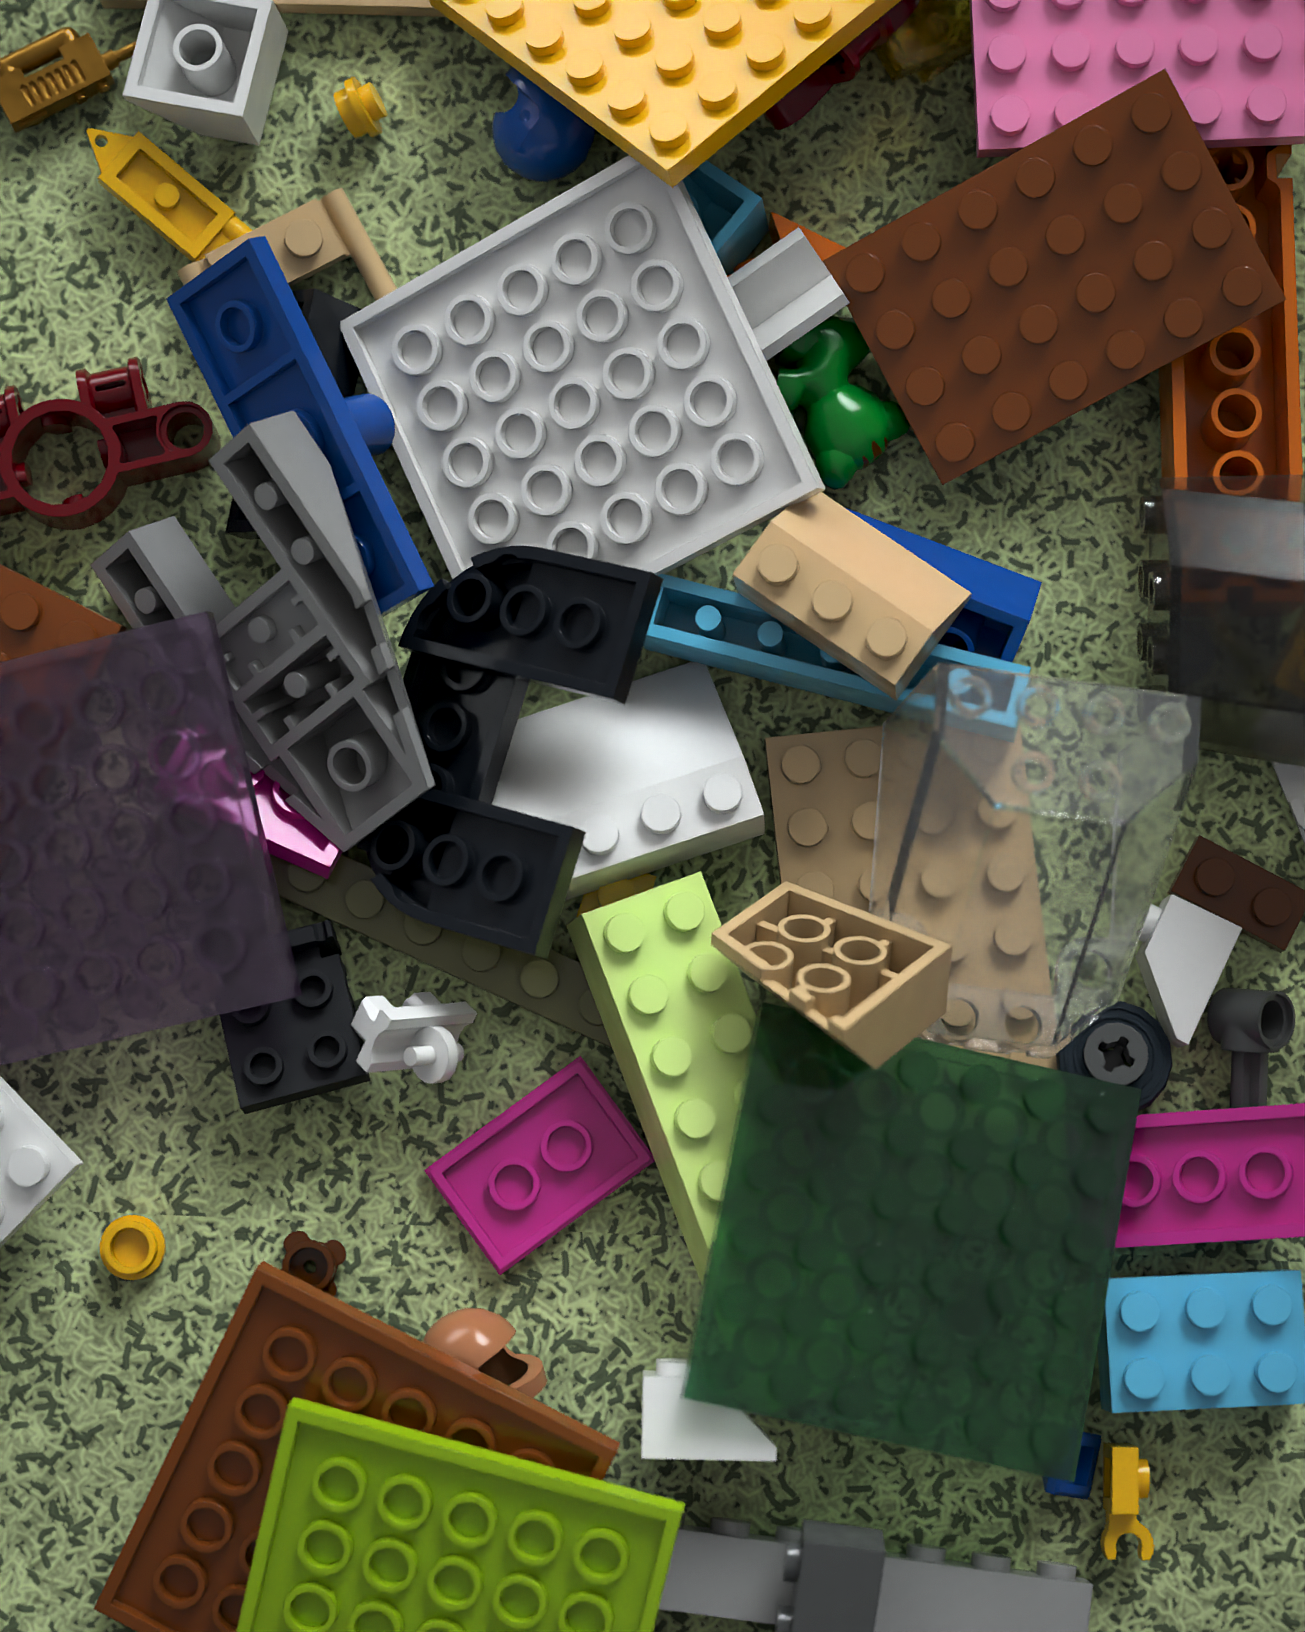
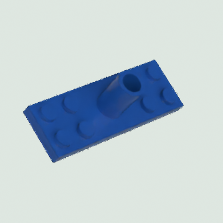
(267, 363)

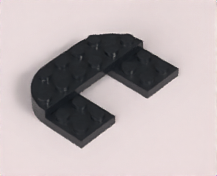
(472, 656)

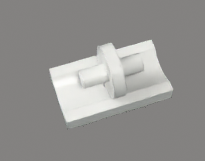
(413, 1036)

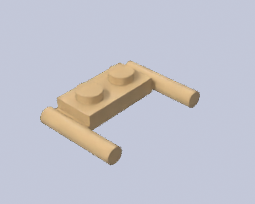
(311, 241)

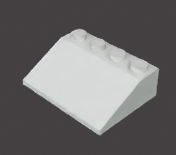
(638, 777)

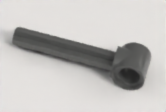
(1251, 1027)

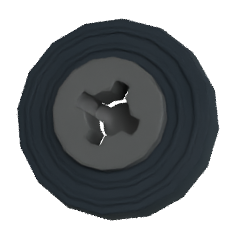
(1129, 1032)

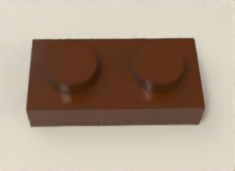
(1240, 893)

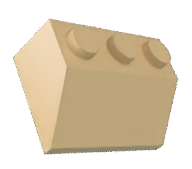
(850, 591)

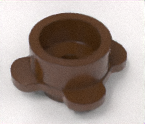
(325, 1255)

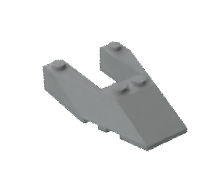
(304, 650)

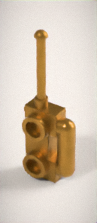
(59, 85)

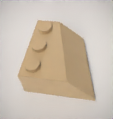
(841, 968)

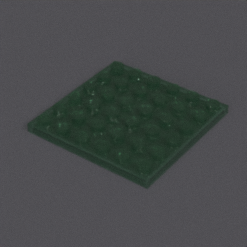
(913, 1247)

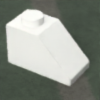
(1182, 962)

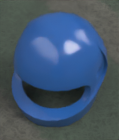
(540, 134)

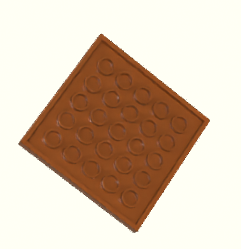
(288, 1340)

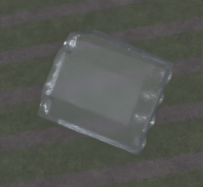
(1029, 840)

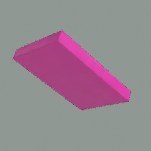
(540, 1165)

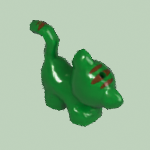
(844, 421)

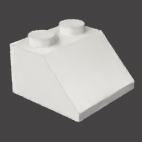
(208, 65)
(695, 1429)

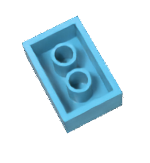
(1202, 1341)

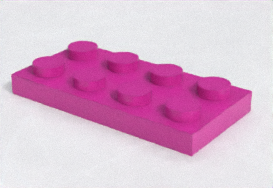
(1215, 1177)

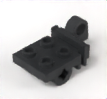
(301, 1042)

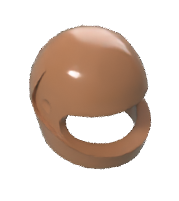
(481, 1341)

